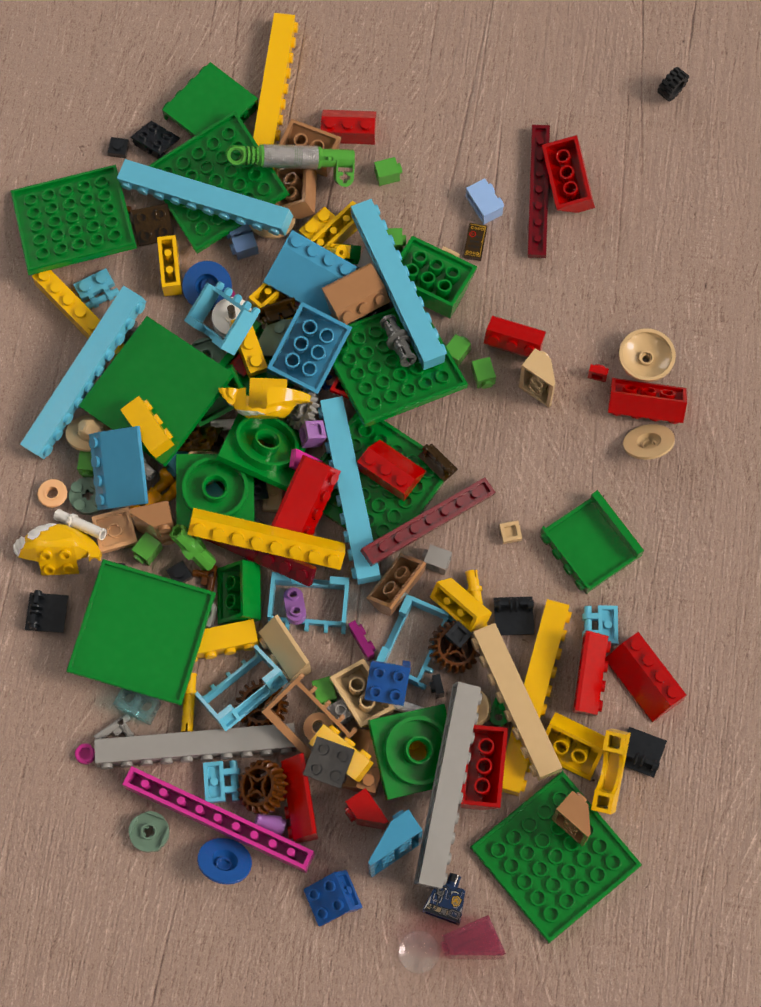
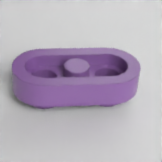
(294, 604)

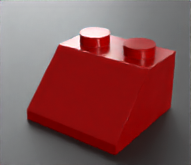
(365, 811)

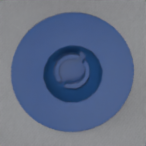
(203, 273)
(224, 861)

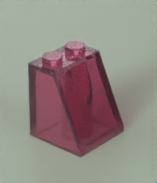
(473, 941)

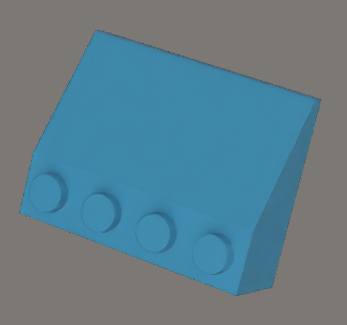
(304, 269)
(309, 348)
(118, 468)
(398, 840)

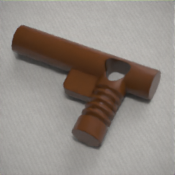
(206, 580)

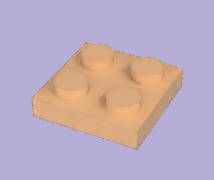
(119, 530)

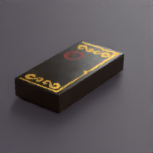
(475, 241)

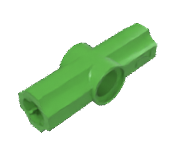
(192, 547)

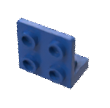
(387, 682)
(332, 897)

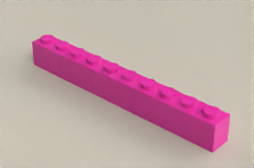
(219, 819)

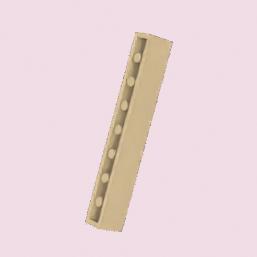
(516, 702)

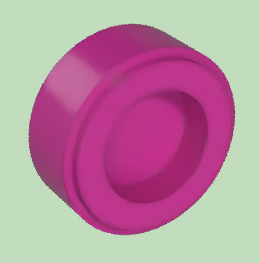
(85, 754)

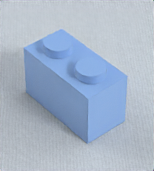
(484, 201)

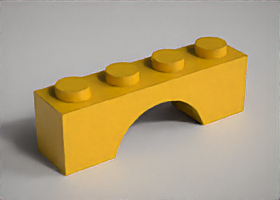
(609, 784)

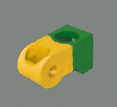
(346, 251)

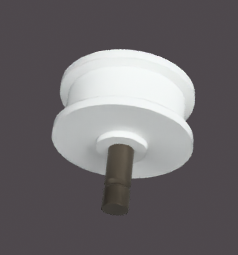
(223, 314)

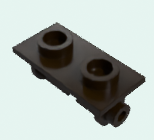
(270, 313)
(437, 462)

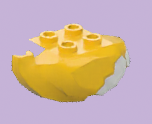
(266, 400)
(56, 548)

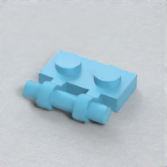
(94, 285)
(607, 621)
(215, 781)

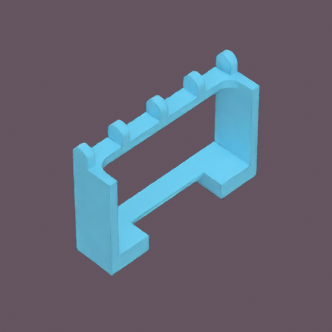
(238, 329)
(338, 583)
(406, 606)
(229, 716)

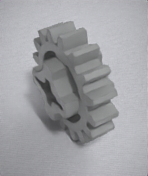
(303, 412)

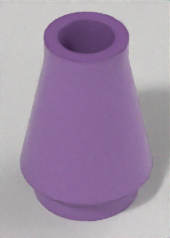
(271, 822)

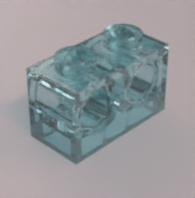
(134, 707)

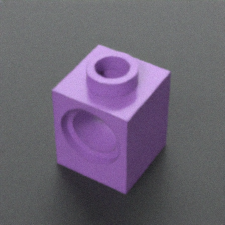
(312, 434)

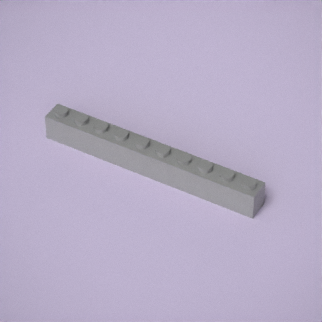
(191, 745)
(447, 786)

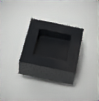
(118, 147)
(179, 572)
(458, 635)
(436, 686)

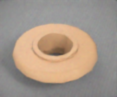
(48, 485)
(311, 720)

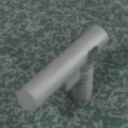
(116, 728)

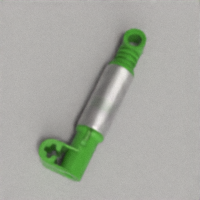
(297, 157)

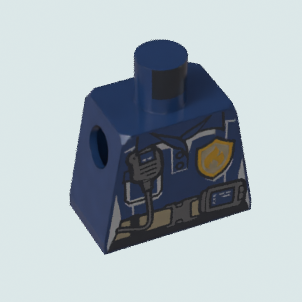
(447, 902)

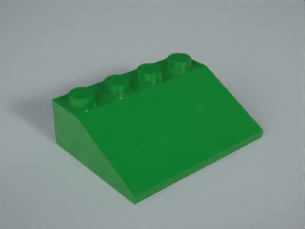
(438, 275)

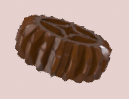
(465, 662)
(248, 718)
(268, 786)

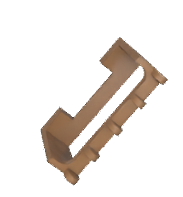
(286, 731)

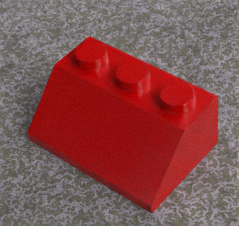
(350, 125)
(513, 337)
(390, 469)

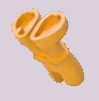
(165, 481)

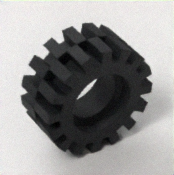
(673, 84)

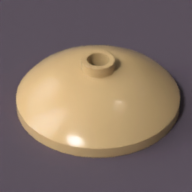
(649, 345)

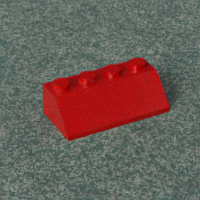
(568, 175)
(647, 400)
(306, 496)
(590, 674)
(645, 677)
(485, 769)
(299, 800)

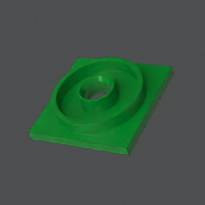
(248, 455)
(193, 475)
(391, 742)

